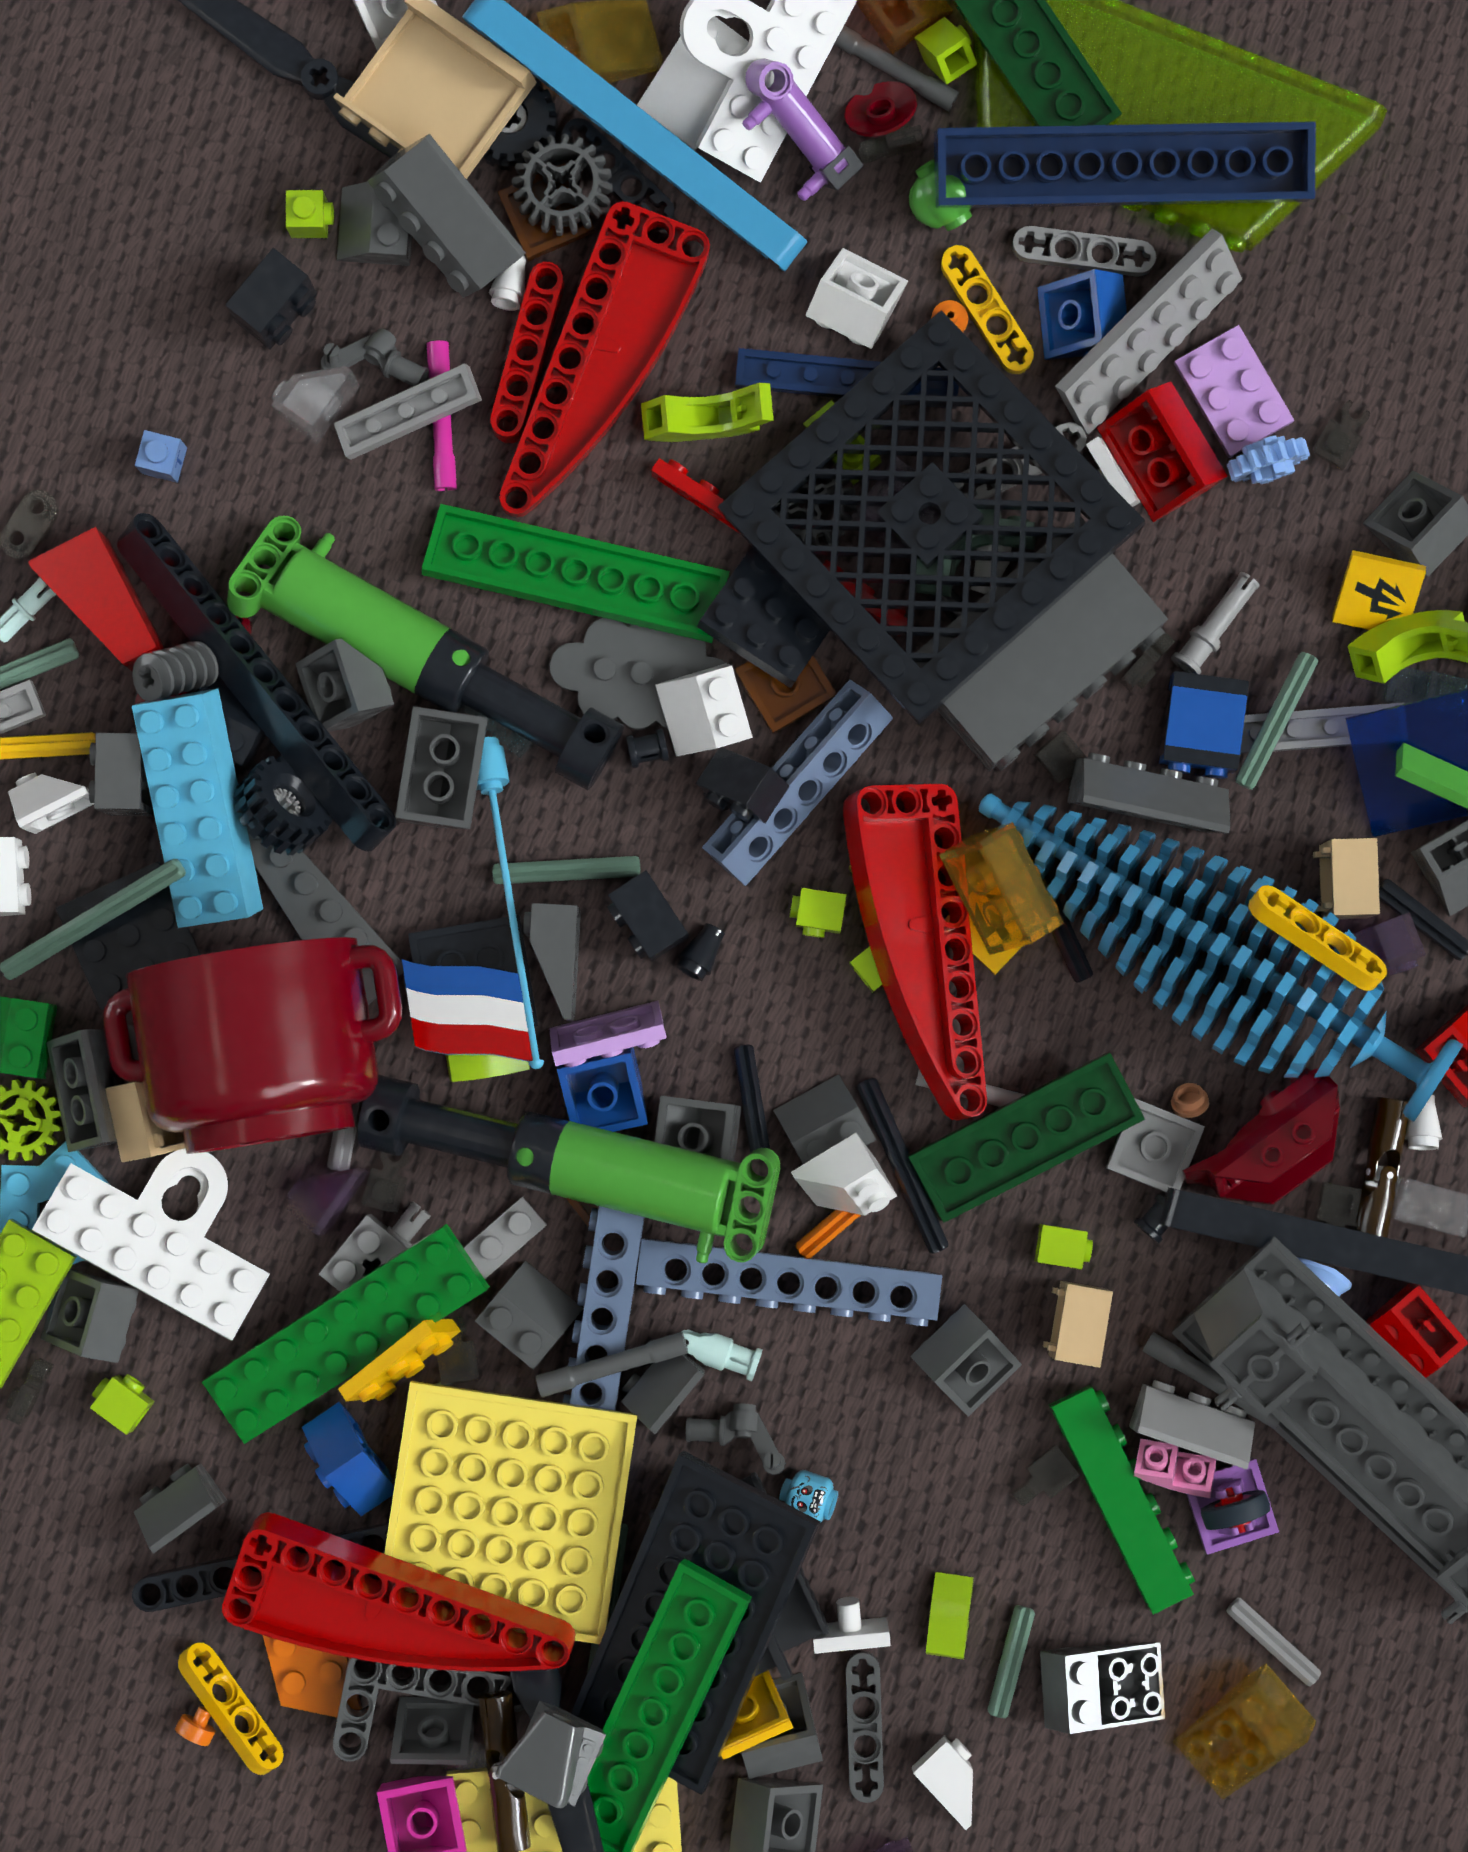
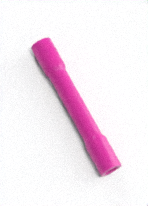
(443, 458)

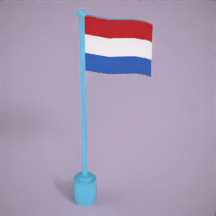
(477, 1006)

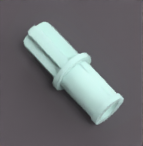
(24, 609)

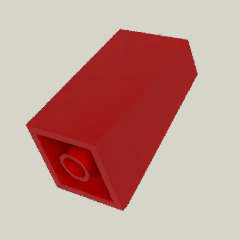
(98, 591)

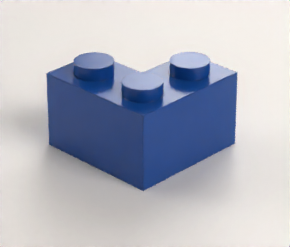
(347, 1460)

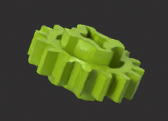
(26, 1103)

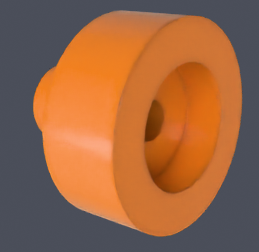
(954, 310)
(196, 1728)

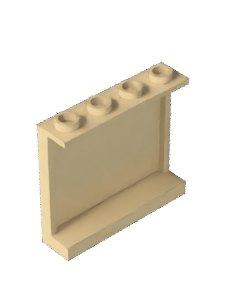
(437, 82)

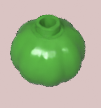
(923, 200)

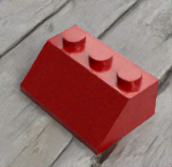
(1161, 451)

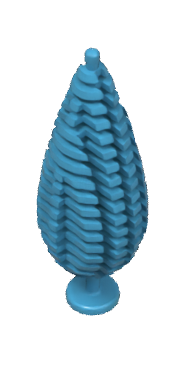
(1220, 948)

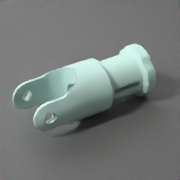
(721, 1353)

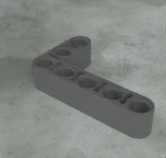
(417, 1684)

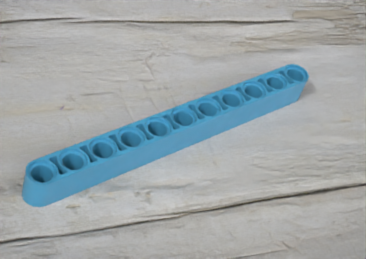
(636, 130)

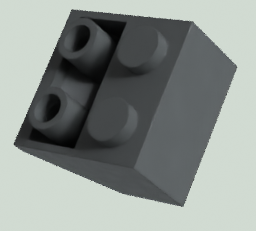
(1446, 867)

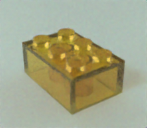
(1001, 888)

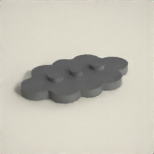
(620, 668)

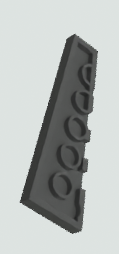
(315, 903)

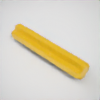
(46, 745)

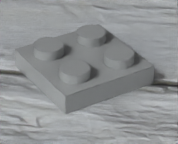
(1156, 1148)

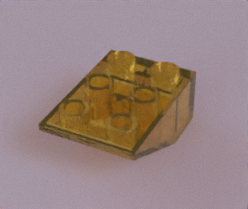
(606, 36)
(1246, 1732)

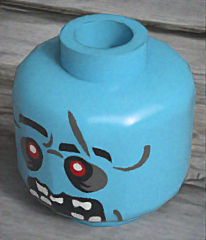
(810, 1494)

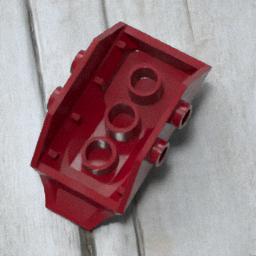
(1279, 1146)

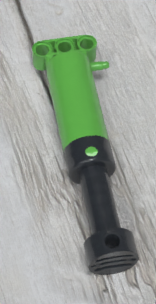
(410, 647)
(585, 1164)

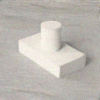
(1111, 471)
(851, 1631)

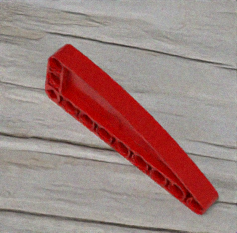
(630, 332)
(901, 909)
(354, 1616)

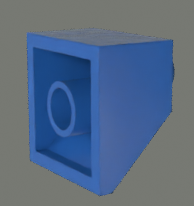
(1079, 312)
(605, 1092)

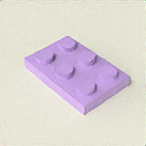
(1233, 391)
(607, 1034)

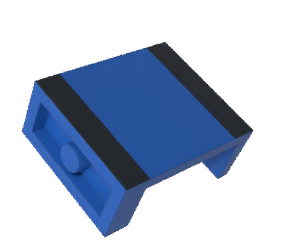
(1205, 724)

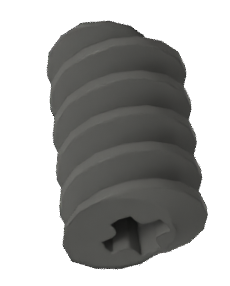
(174, 670)

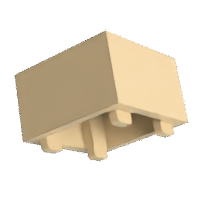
(1349, 878)
(134, 1130)
(1079, 1324)

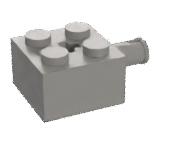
(371, 1242)

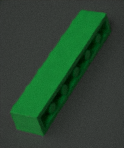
(1121, 1498)

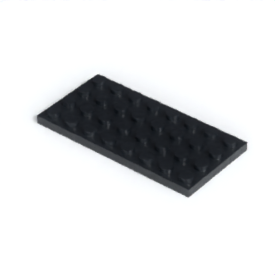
(735, 1536)

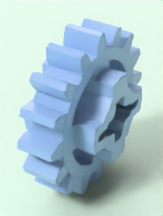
(1268, 459)

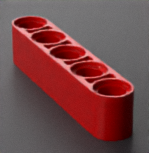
(527, 335)

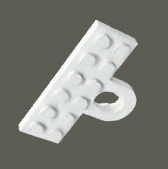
(786, 32)
(149, 1248)

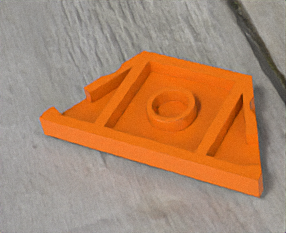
(308, 1677)

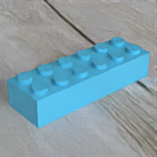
(194, 809)

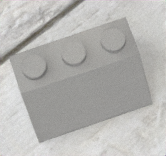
(1193, 1424)

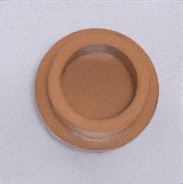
(1189, 1100)

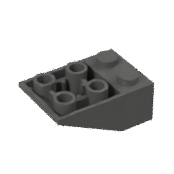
(1101, 1686)

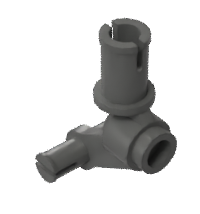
(378, 350)
(739, 1423)

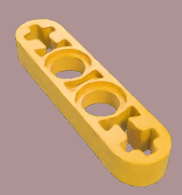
(983, 312)
(1281, 912)
(225, 1712)

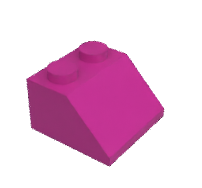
(421, 1815)

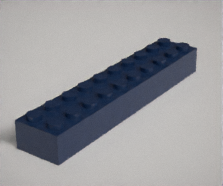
(1127, 164)

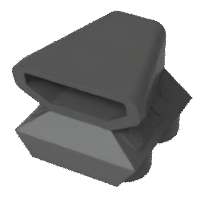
(553, 1756)

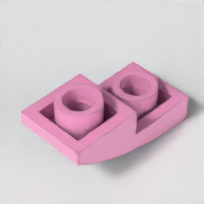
(1175, 1470)

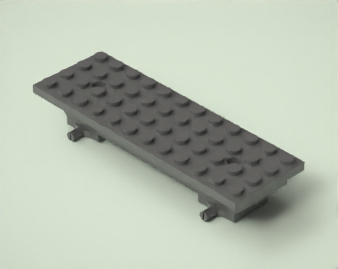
(1343, 1406)

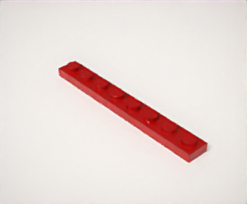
(706, 497)

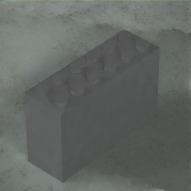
(1051, 661)

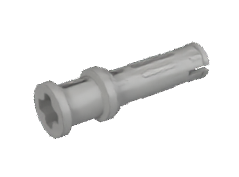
(1205, 638)

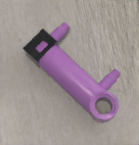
(829, 158)

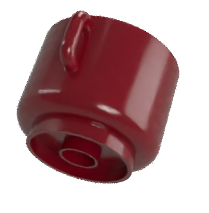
(255, 1039)

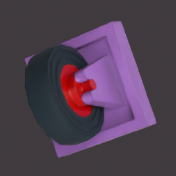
(1235, 1511)

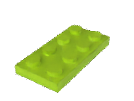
(29, 1279)

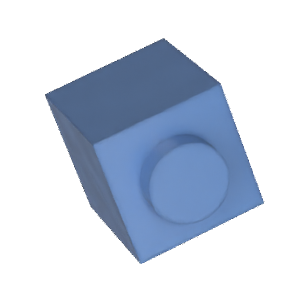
(160, 456)

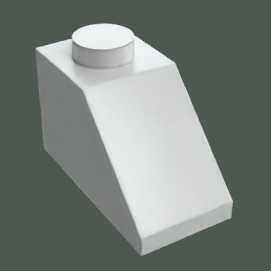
(948, 1777)

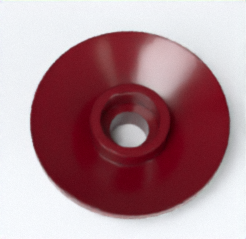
(881, 111)

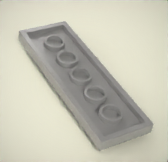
(1149, 331)

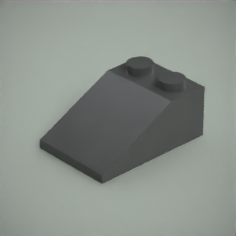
(555, 940)

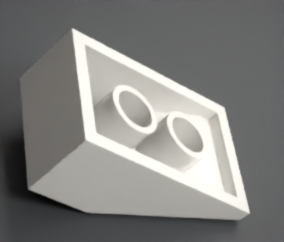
(688, 90)

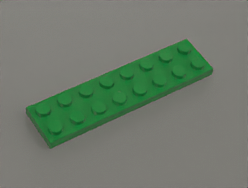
(571, 572)
(344, 1333)
(661, 1700)

